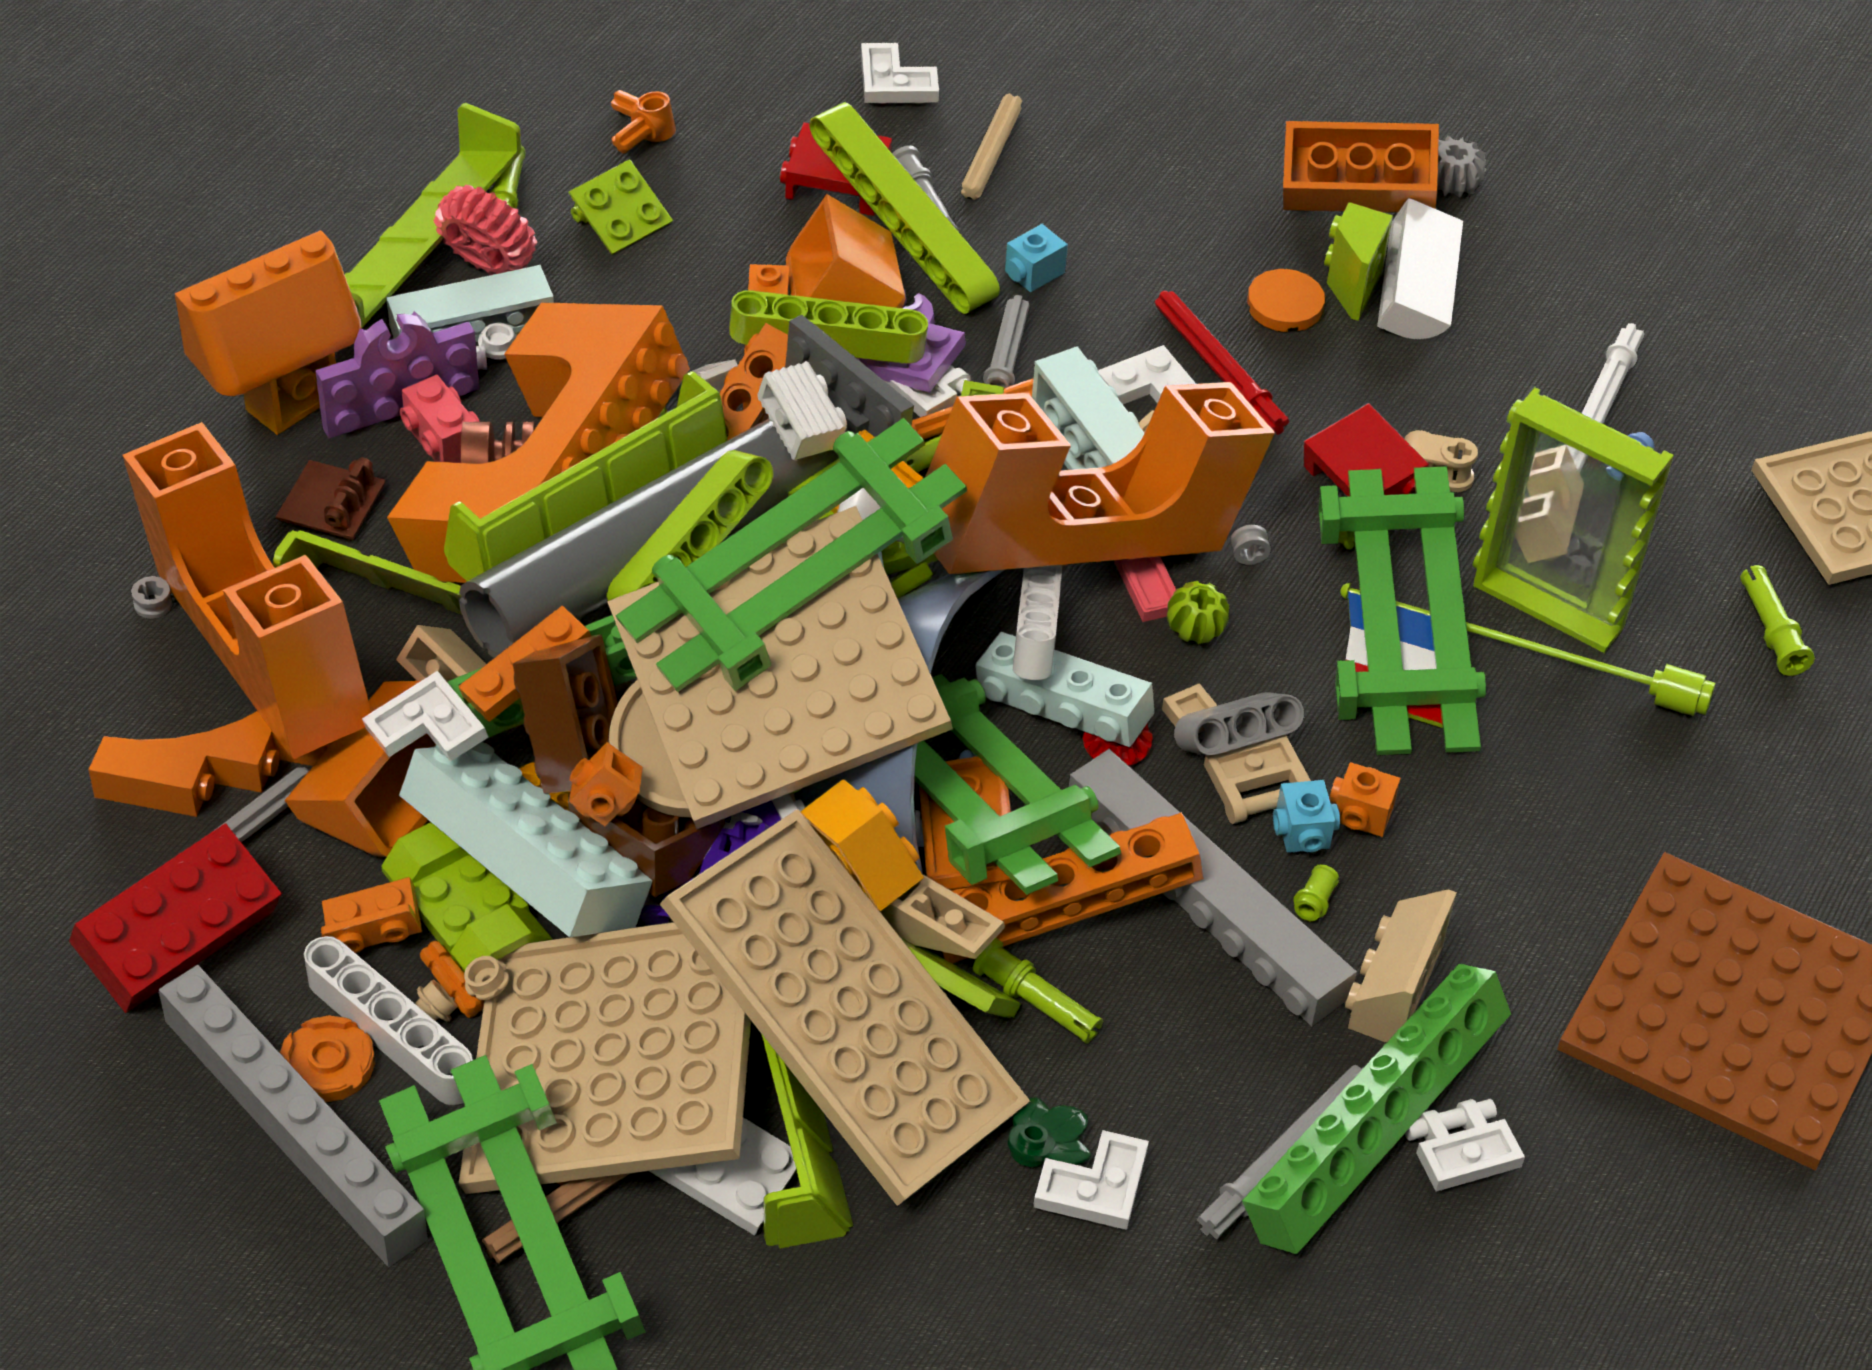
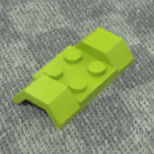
(460, 898)

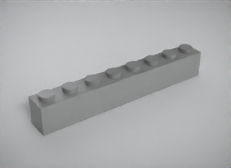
(1228, 900)
(294, 1116)

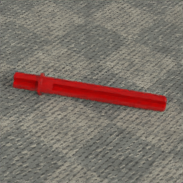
(1220, 359)

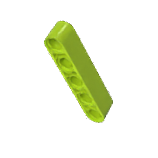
(859, 328)
(700, 519)

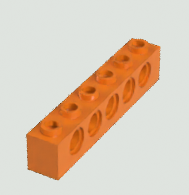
(1088, 889)

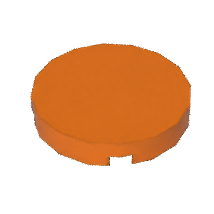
(1285, 300)
(331, 1056)

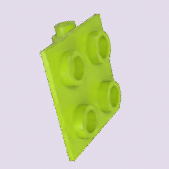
(619, 207)

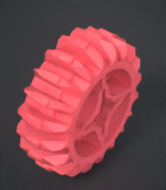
(485, 230)

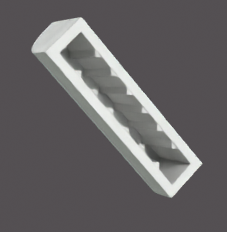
(1420, 272)

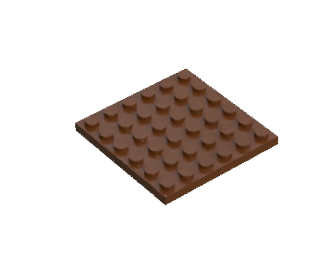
(1731, 1010)

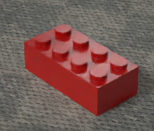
(174, 917)

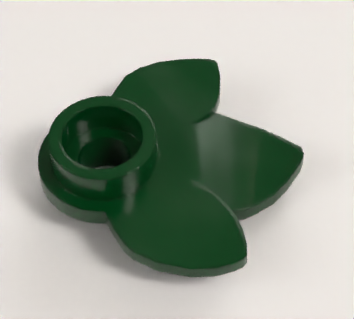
(1048, 1134)

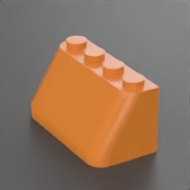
(845, 258)
(268, 316)
(358, 787)

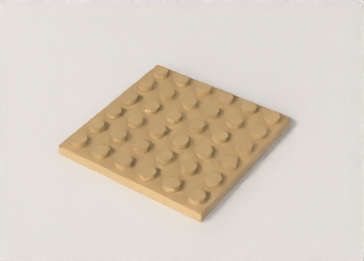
(837, 692)
(630, 1050)

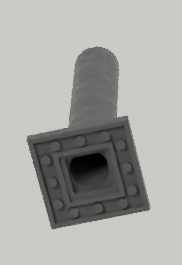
(585, 557)

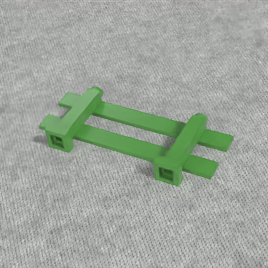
(734, 637)
(1386, 684)
(977, 830)
(491, 1119)

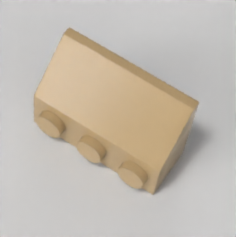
(1400, 965)

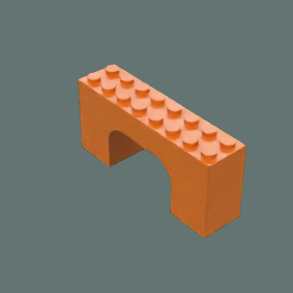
(592, 380)
(1160, 500)
(270, 626)

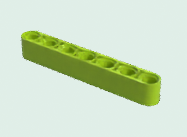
(904, 208)

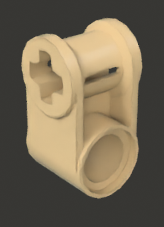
(1442, 452)

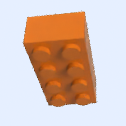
(1359, 165)

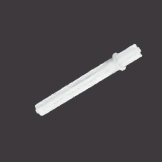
(1620, 358)

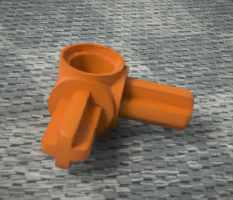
(649, 115)

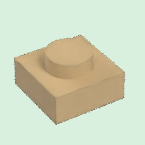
(1187, 702)

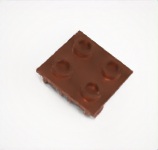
(332, 497)

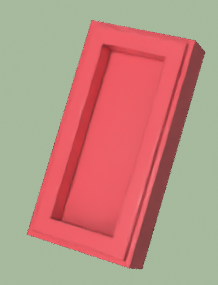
(1147, 585)

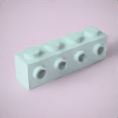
(1075, 693)

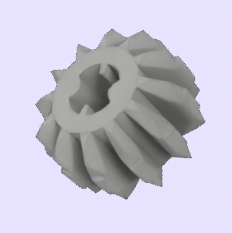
(1459, 166)

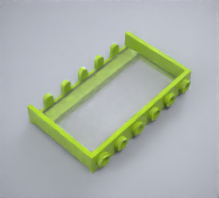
(1569, 519)

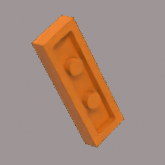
(493, 686)

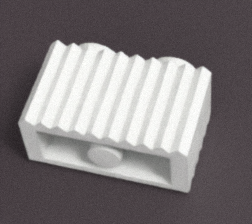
(801, 410)

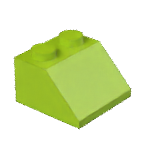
(1357, 255)

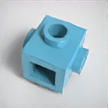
(1305, 816)

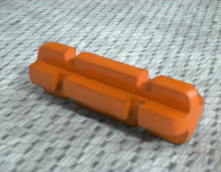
(450, 977)

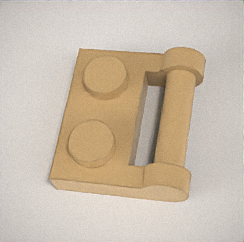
(1253, 768)

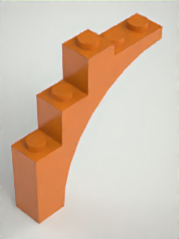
(182, 770)

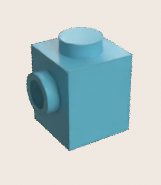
(1036, 258)

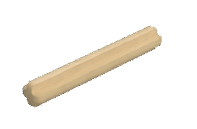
(991, 146)

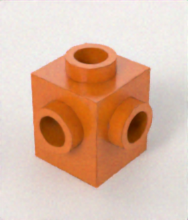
(605, 784)
(1365, 798)

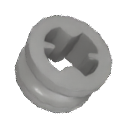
(1250, 544)
(151, 586)

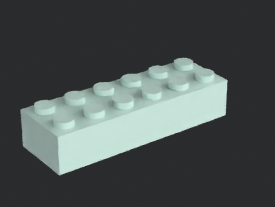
(527, 840)

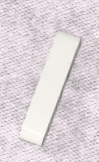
(1037, 622)
(381, 1002)

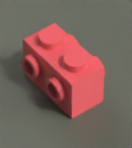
(435, 418)

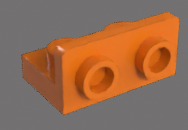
(373, 915)

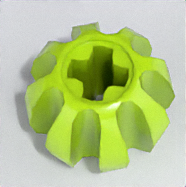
(1198, 612)

